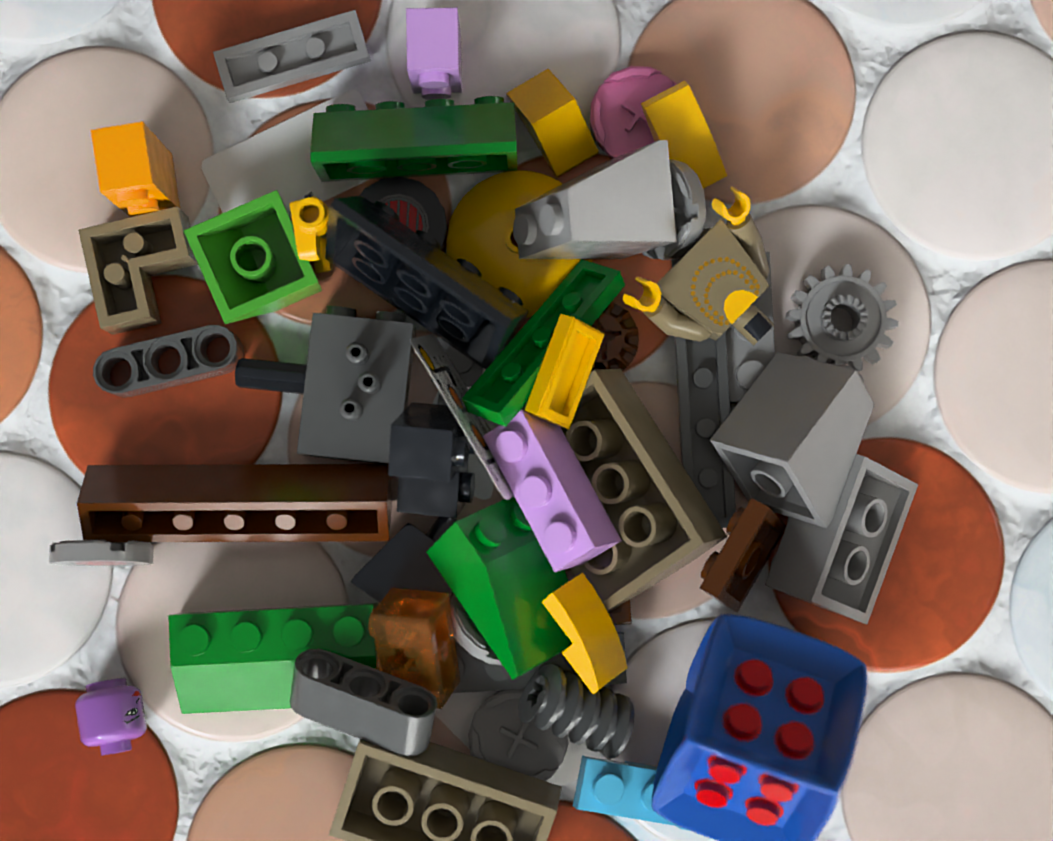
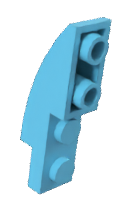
(617, 789)

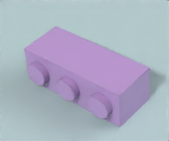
(552, 490)

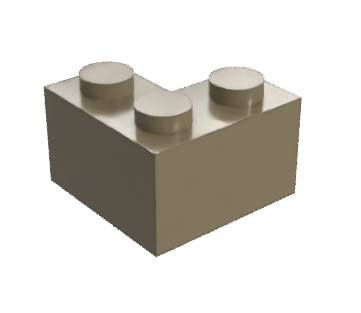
(123, 259)

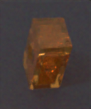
(417, 640)

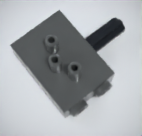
(350, 386)

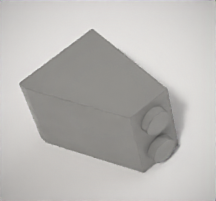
(604, 211)
(796, 436)

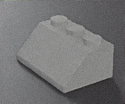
(848, 560)

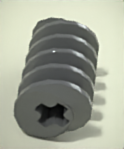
(568, 705)

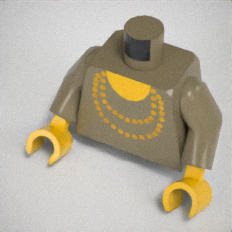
(713, 282)

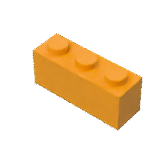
(134, 169)

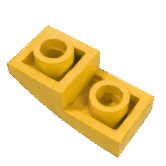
(678, 118)
(596, 645)

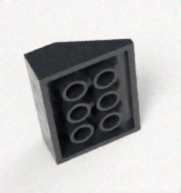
(421, 279)

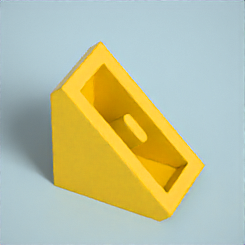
(553, 122)

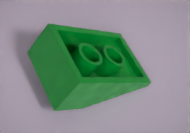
(501, 583)

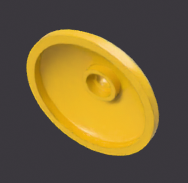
(483, 230)

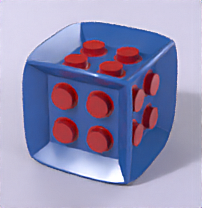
(760, 734)

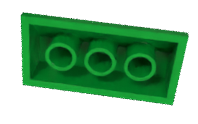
(414, 140)
(250, 654)

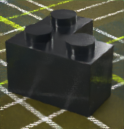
(430, 461)

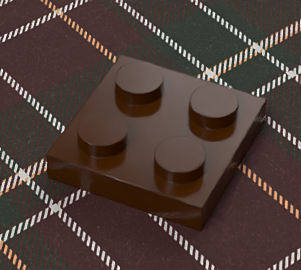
(751, 541)

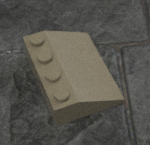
(641, 489)

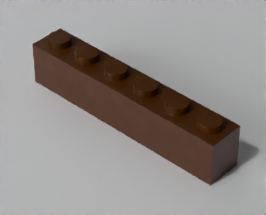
(236, 503)

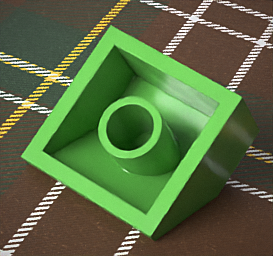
(252, 259)

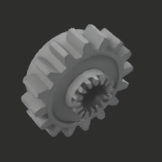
(859, 300)

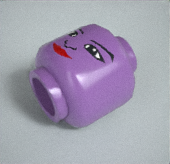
(110, 715)

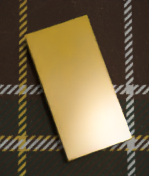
(564, 371)

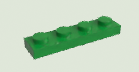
(511, 376)

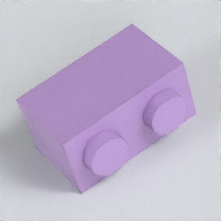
(434, 52)

